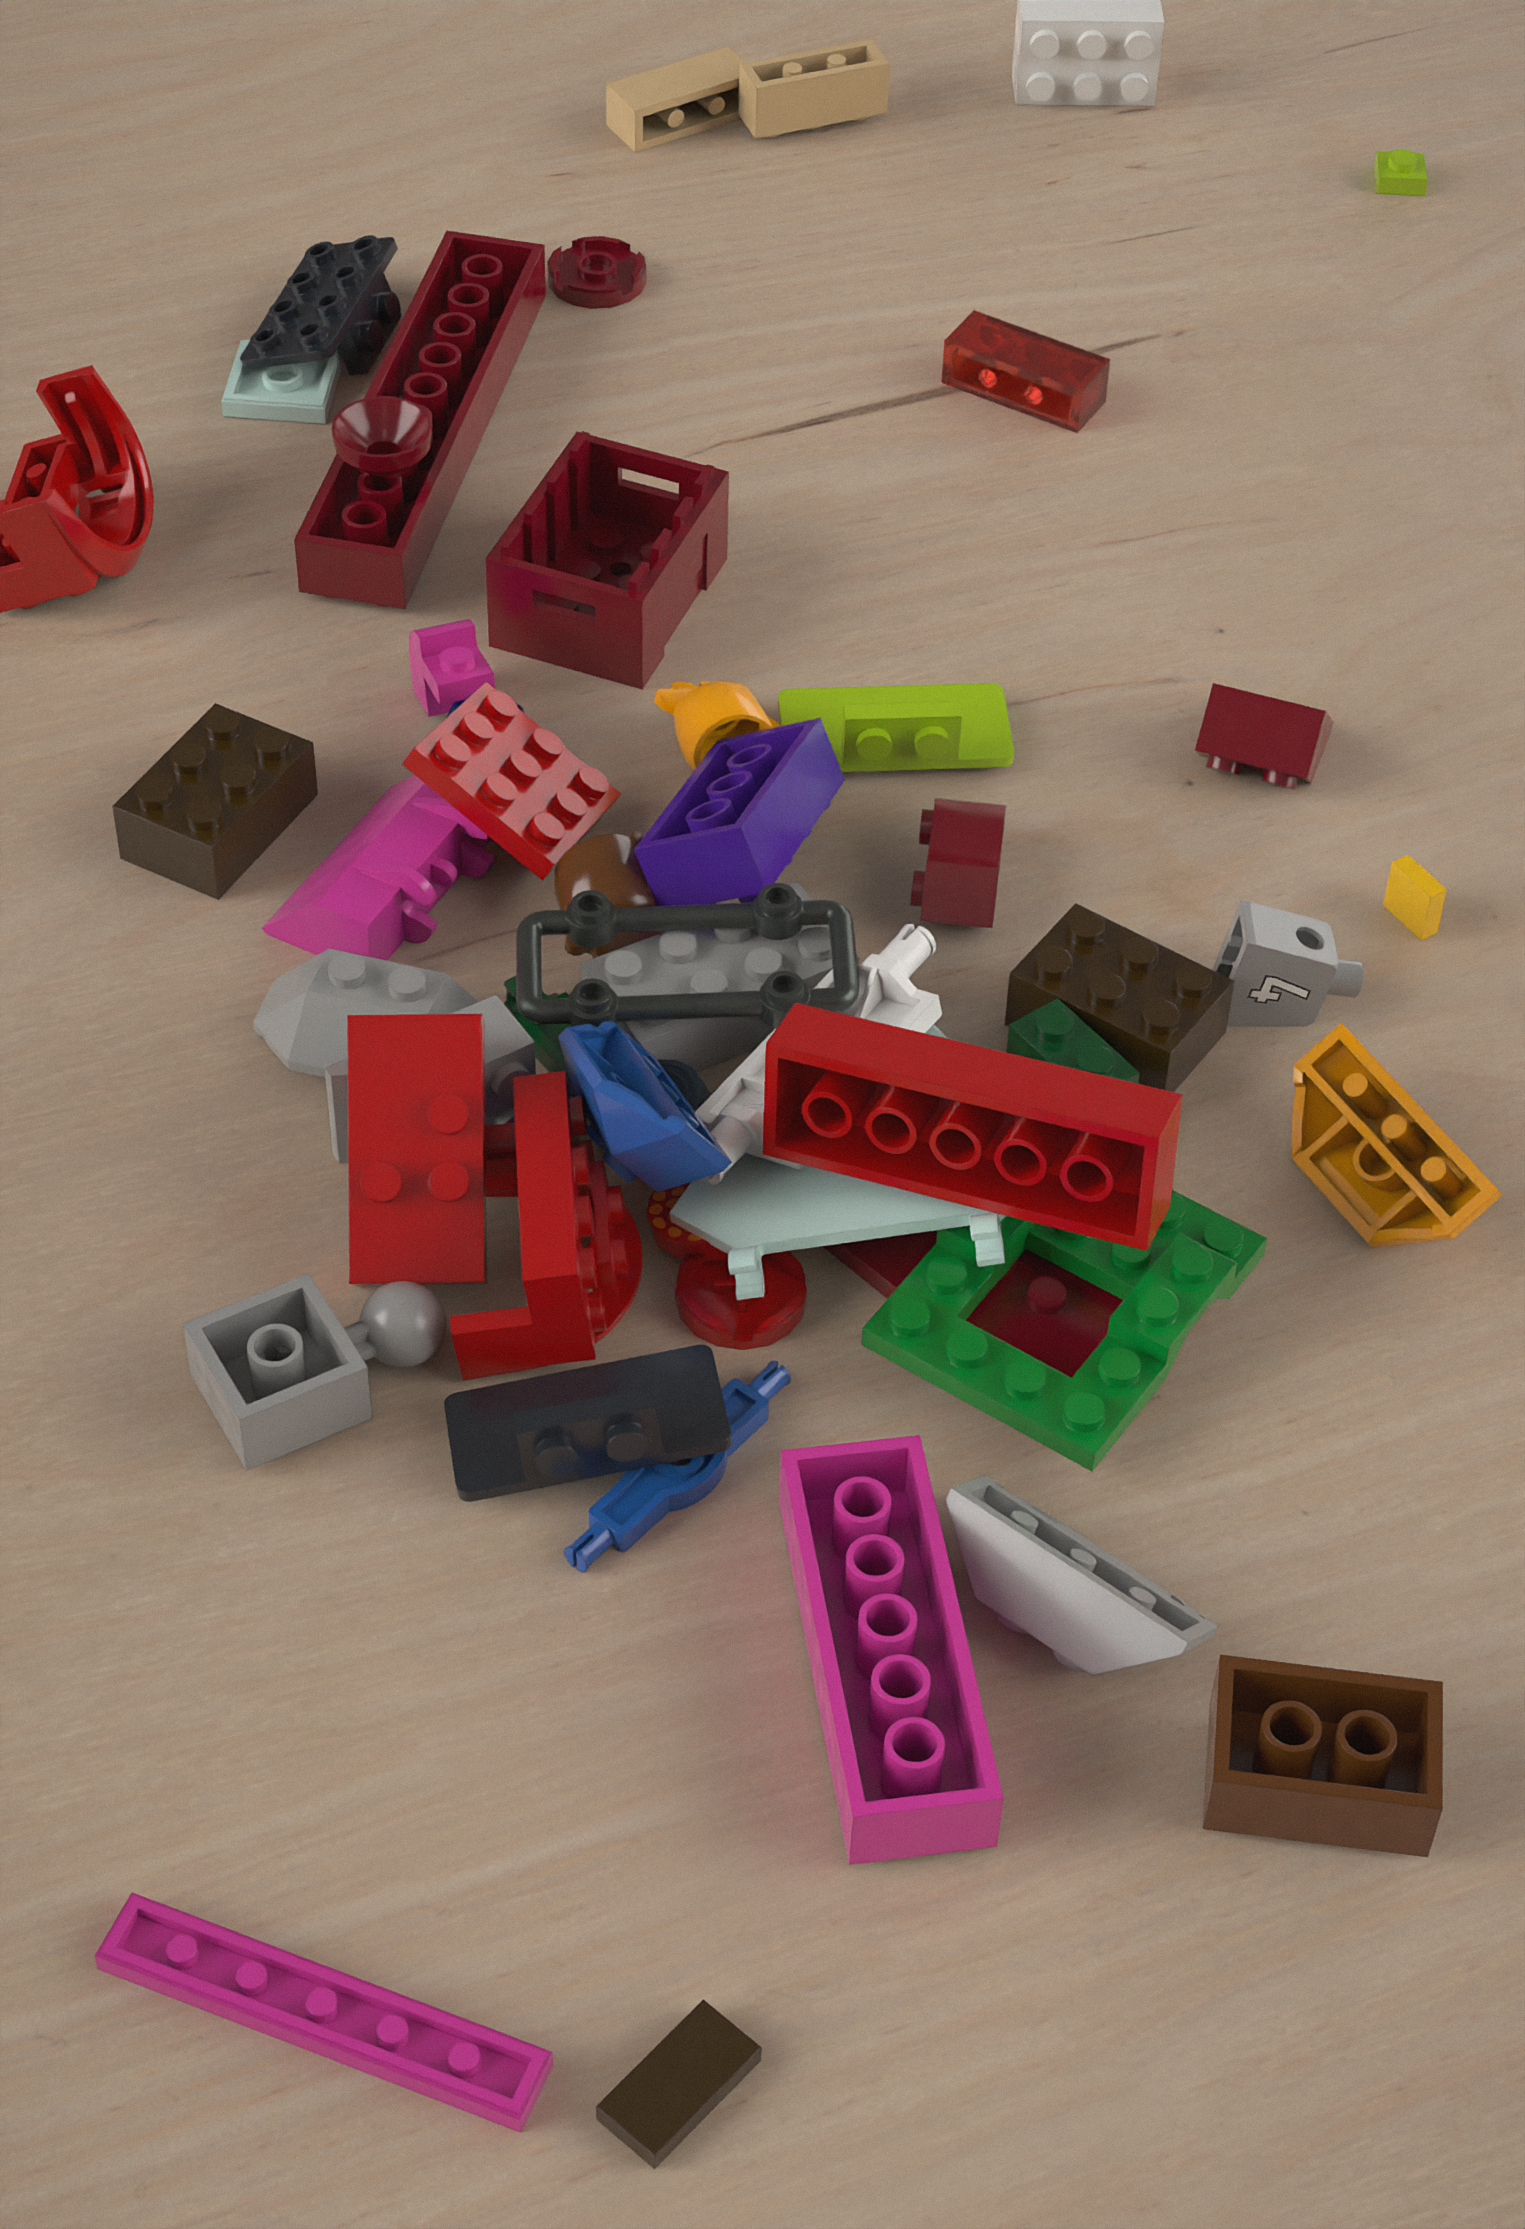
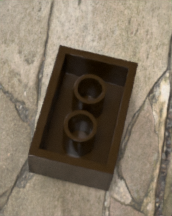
(216, 801)
(1129, 990)

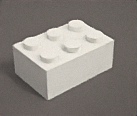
(1087, 52)

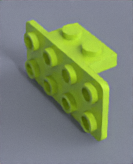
(908, 725)

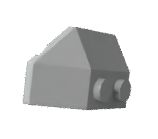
(309, 1005)
(1065, 1586)

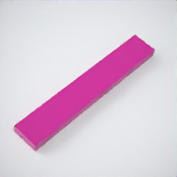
(326, 2011)

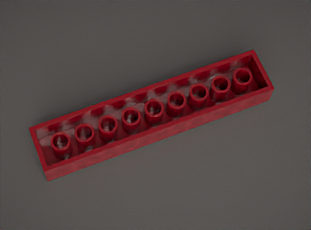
(453, 359)

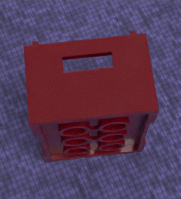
(560, 559)

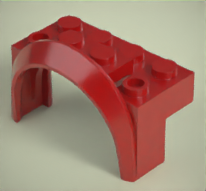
(42, 540)
(560, 1201)

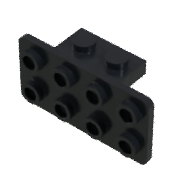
(331, 303)
(586, 1423)

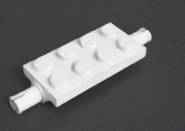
(885, 996)

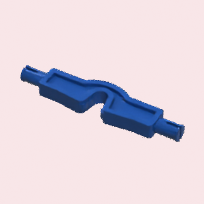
(651, 1492)

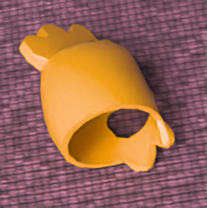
(711, 714)

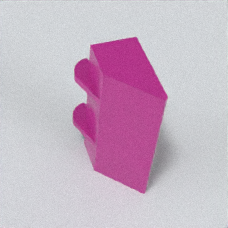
(384, 876)

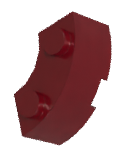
(960, 862)

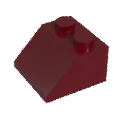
(1262, 735)

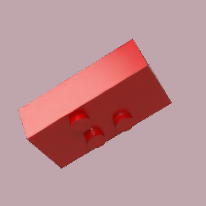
(416, 1149)

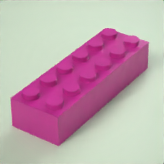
(888, 1651)

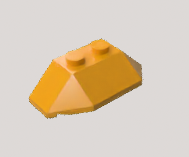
(1379, 1149)

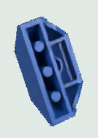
(637, 1110)

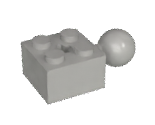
(290, 1373)

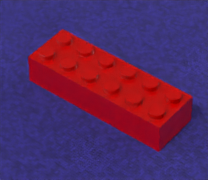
(971, 1125)

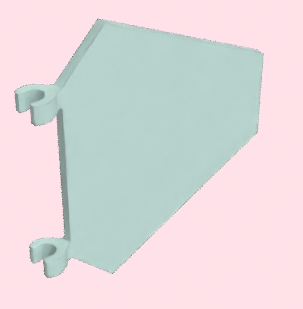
(780, 1209)

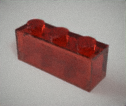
(1025, 371)

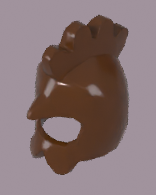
(607, 866)

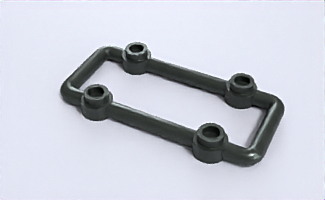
(594, 922)

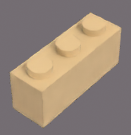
(813, 88)
(675, 99)

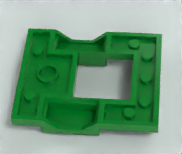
(1081, 1417)

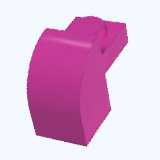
(446, 665)

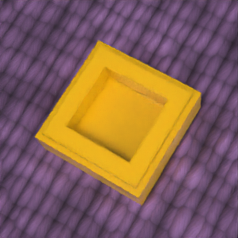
(1414, 897)

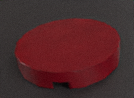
(596, 273)

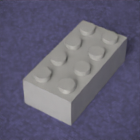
(706, 964)

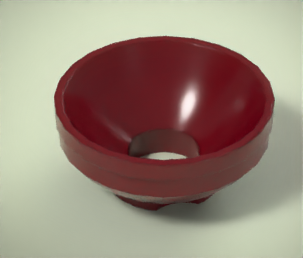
(378, 427)

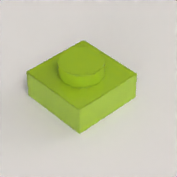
(1400, 173)

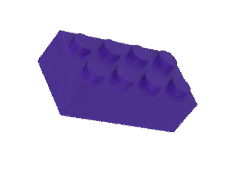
(740, 816)

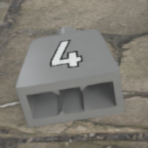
(1282, 967)

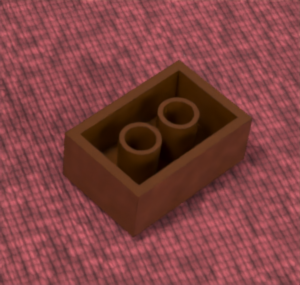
(1324, 1756)

